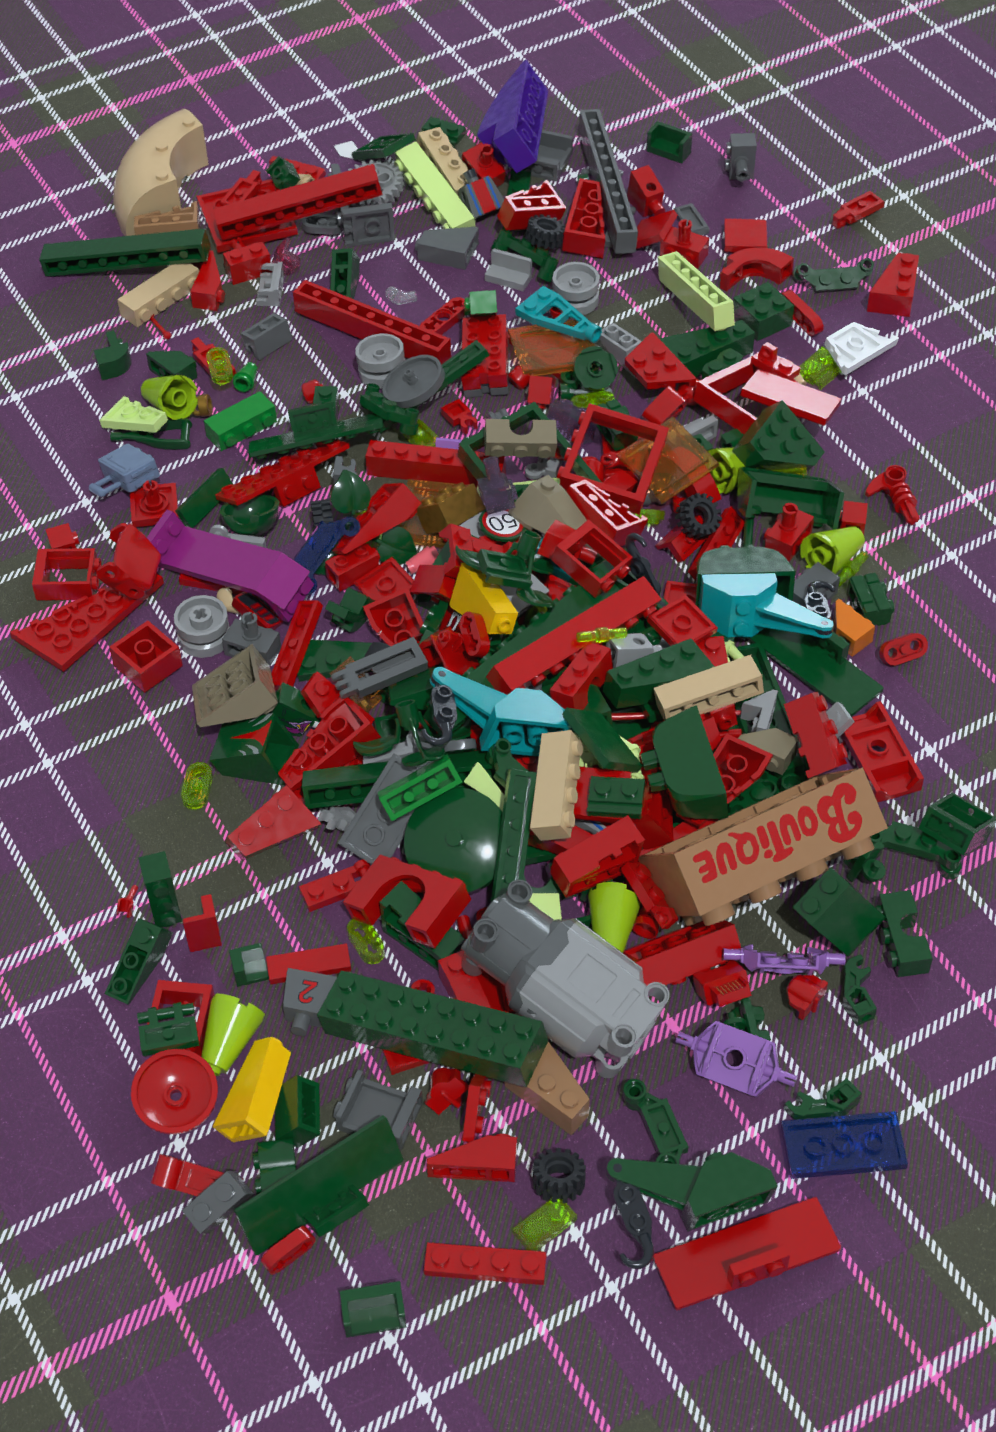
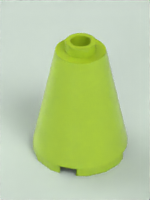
(171, 395)
(727, 472)
(832, 547)
(613, 912)
(228, 1031)

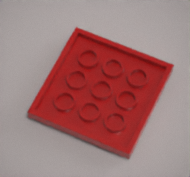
(212, 200)

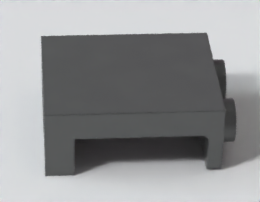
(552, 157)
(370, 1100)

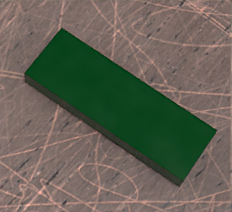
(203, 499)

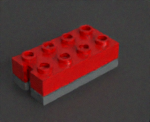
(493, 371)

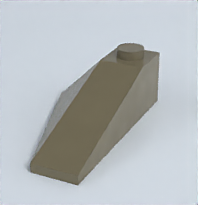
(543, 504)

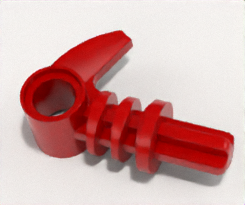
(894, 485)

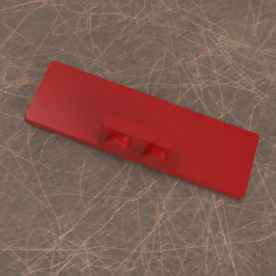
(289, 477)
(746, 1253)

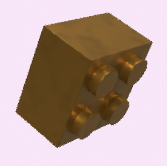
(451, 506)

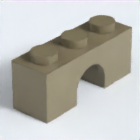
(501, 441)

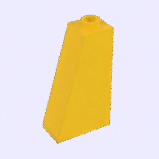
(488, 599)
(254, 1092)

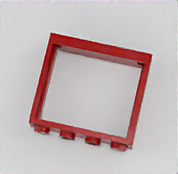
(711, 388)
(625, 424)

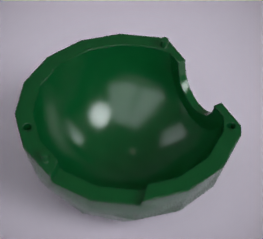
(252, 516)

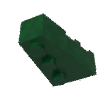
(396, 910)

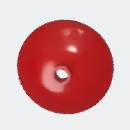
(172, 1073)

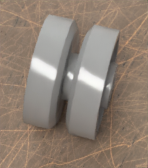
(578, 285)
(378, 356)
(201, 625)

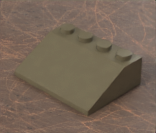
(235, 690)

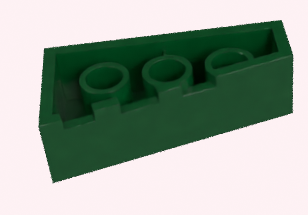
(704, 345)
(635, 681)

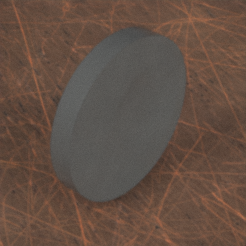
(414, 381)

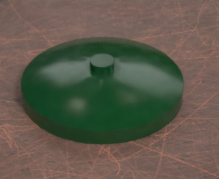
(456, 837)

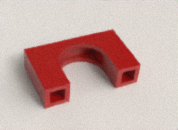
(433, 917)

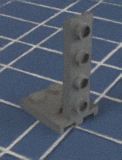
(365, 223)

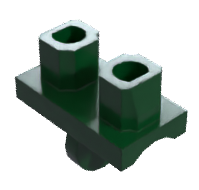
(867, 864)
(746, 1018)

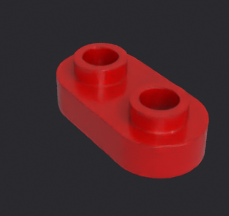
(901, 649)

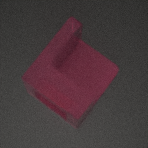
(289, 260)

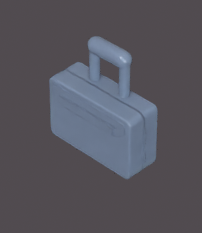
(126, 468)

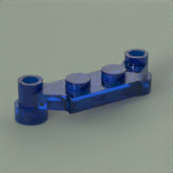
(322, 542)

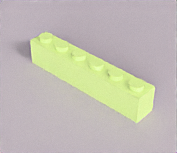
(432, 188)
(696, 291)

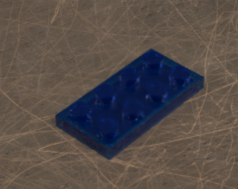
(844, 1145)

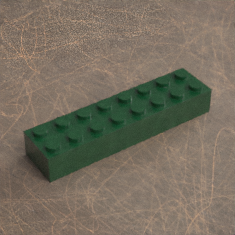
(434, 1028)

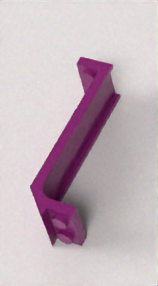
(231, 564)

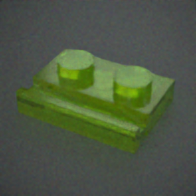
(819, 368)

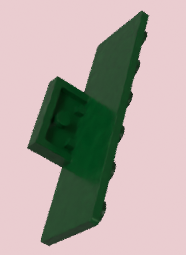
(313, 425)
(821, 666)
(322, 1190)

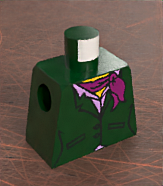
(294, 710)

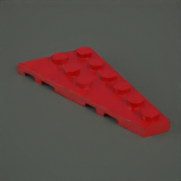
(78, 625)

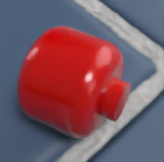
(518, 379)
(308, 390)

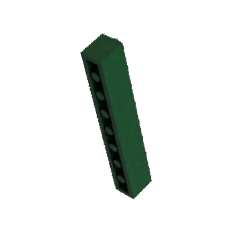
(125, 252)
(354, 782)

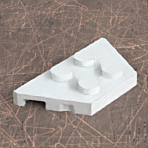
(856, 346)

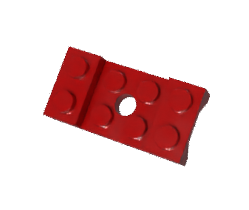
(462, 538)
(889, 771)

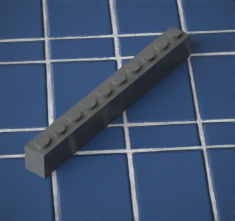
(605, 170)

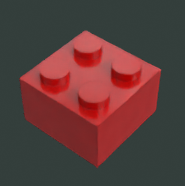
(146, 656)

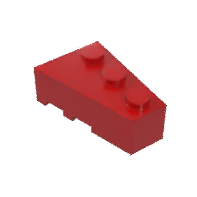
(657, 816)

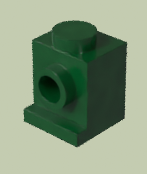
(283, 173)

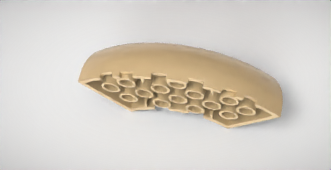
(156, 166)

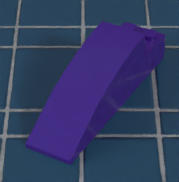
(516, 119)

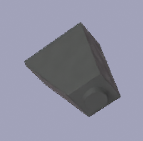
(448, 246)

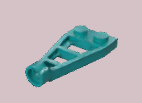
(543, 300)

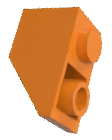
(852, 627)

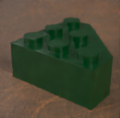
(778, 441)

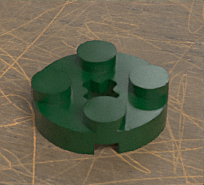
(588, 380)

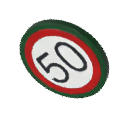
(500, 526)

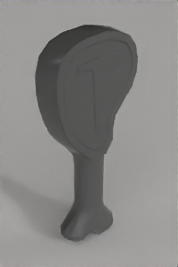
(462, 745)

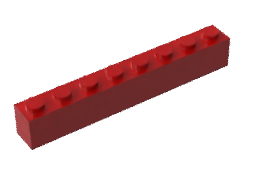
(297, 202)
(365, 321)
(560, 646)

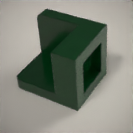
(249, 964)

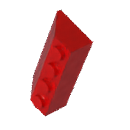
(684, 952)

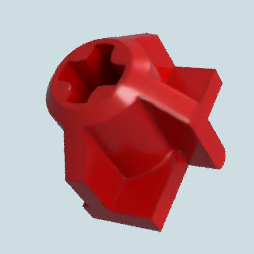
(805, 993)
(445, 1089)

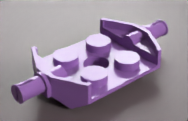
(793, 963)
(759, 1063)

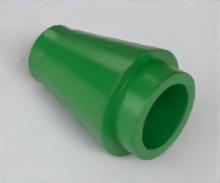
(245, 377)

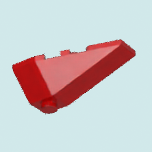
(387, 509)
(395, 618)
(330, 742)
(478, 990)

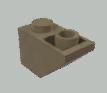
(776, 742)

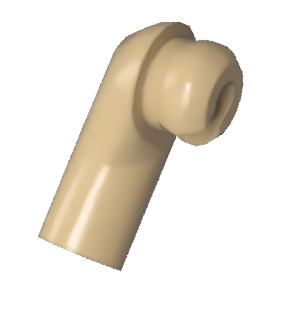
(225, 596)

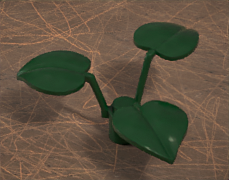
(353, 494)
(526, 550)
(409, 719)

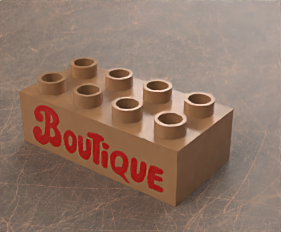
(766, 845)

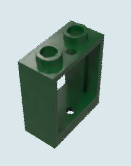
(966, 830)

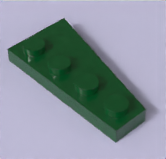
(328, 655)

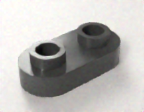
(321, 224)

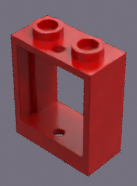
(602, 544)
(65, 559)
(199, 994)

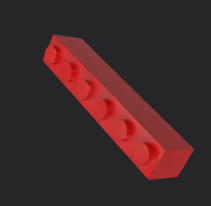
(420, 463)

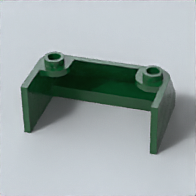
(771, 490)

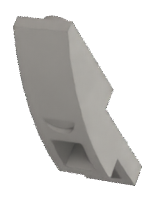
(619, 343)

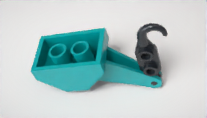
(749, 603)
(515, 716)

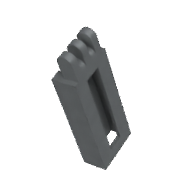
(388, 668)

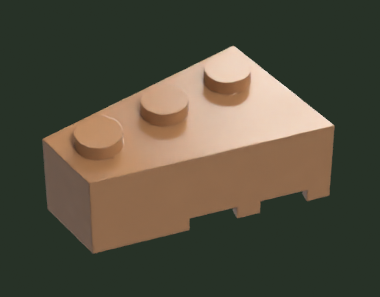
(171, 221)
(555, 1092)

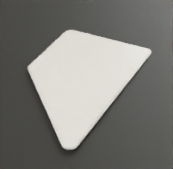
(346, 149)

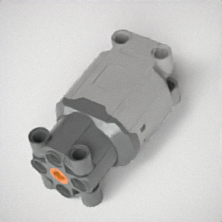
(566, 977)

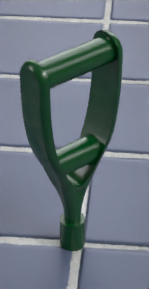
(148, 438)

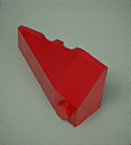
(738, 766)

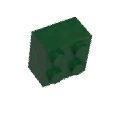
(763, 310)

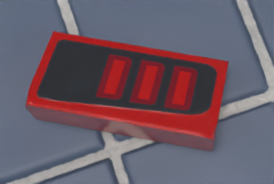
(249, 602)

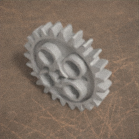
(390, 181)

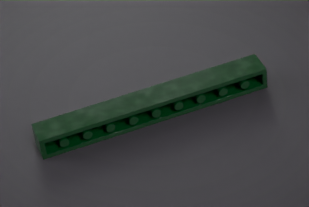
(574, 602)

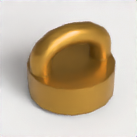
(204, 405)

